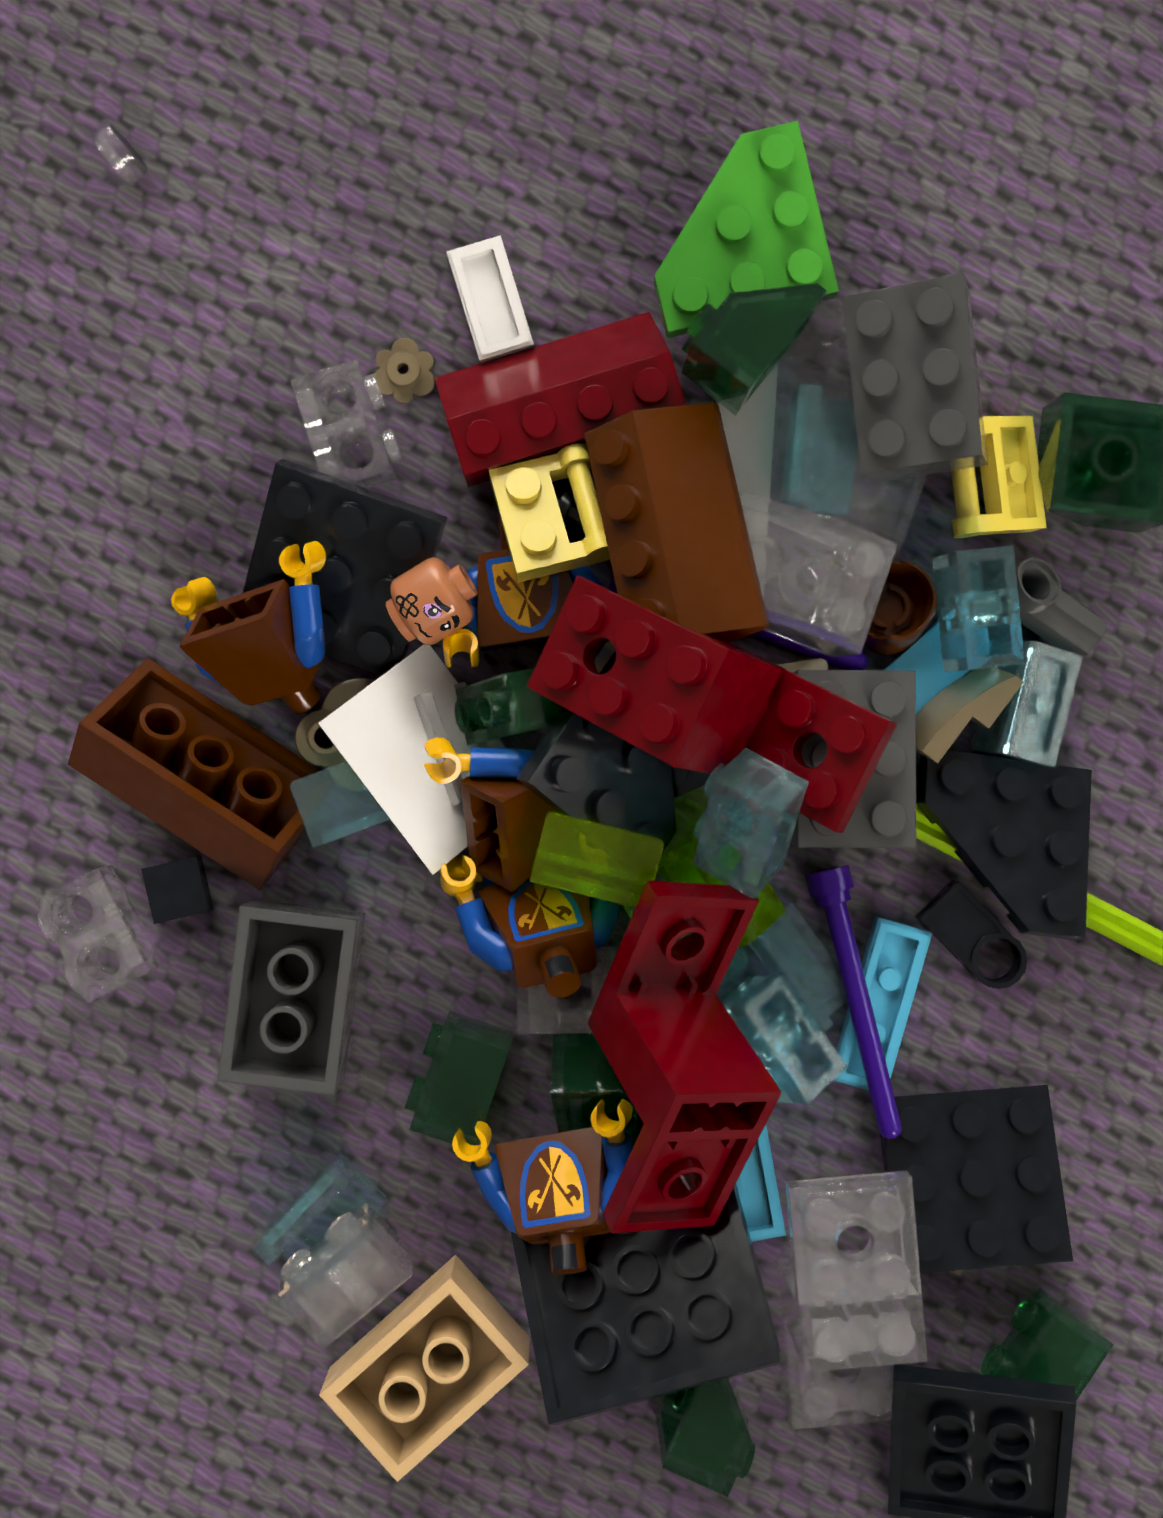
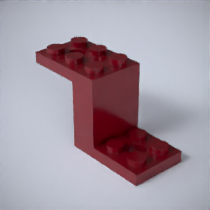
(705, 700)
(681, 1057)

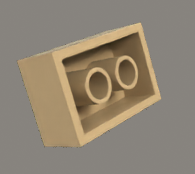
(426, 1368)

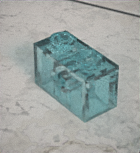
(978, 609)
(784, 1037)

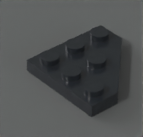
(601, 776)
(1017, 833)

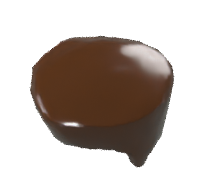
(902, 610)

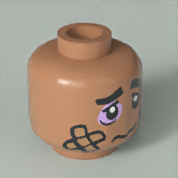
(431, 601)

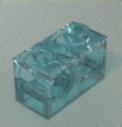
(748, 821)

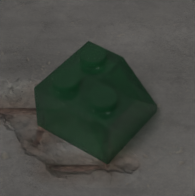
(1102, 461)

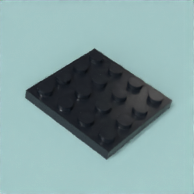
(646, 1315)

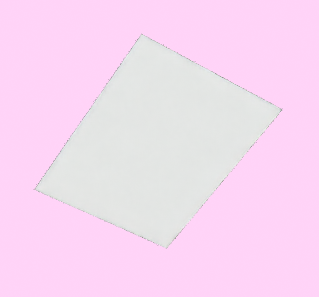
(385, 747)

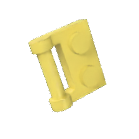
(1008, 482)
(533, 515)

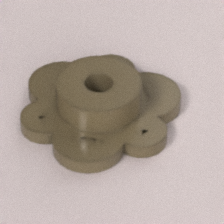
(416, 381)

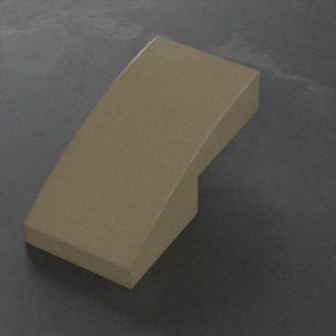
(973, 697)

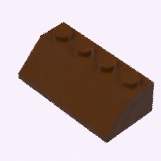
(677, 519)
(194, 771)

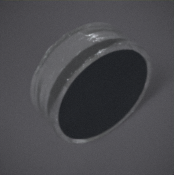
(120, 154)

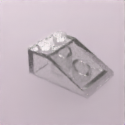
(816, 574)

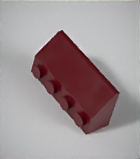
(555, 393)

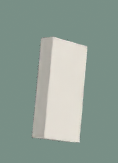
(490, 299)

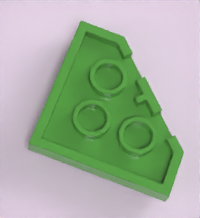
(748, 231)

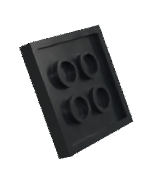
(366, 547)
(982, 1178)
(979, 1445)

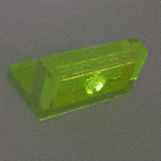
(595, 859)

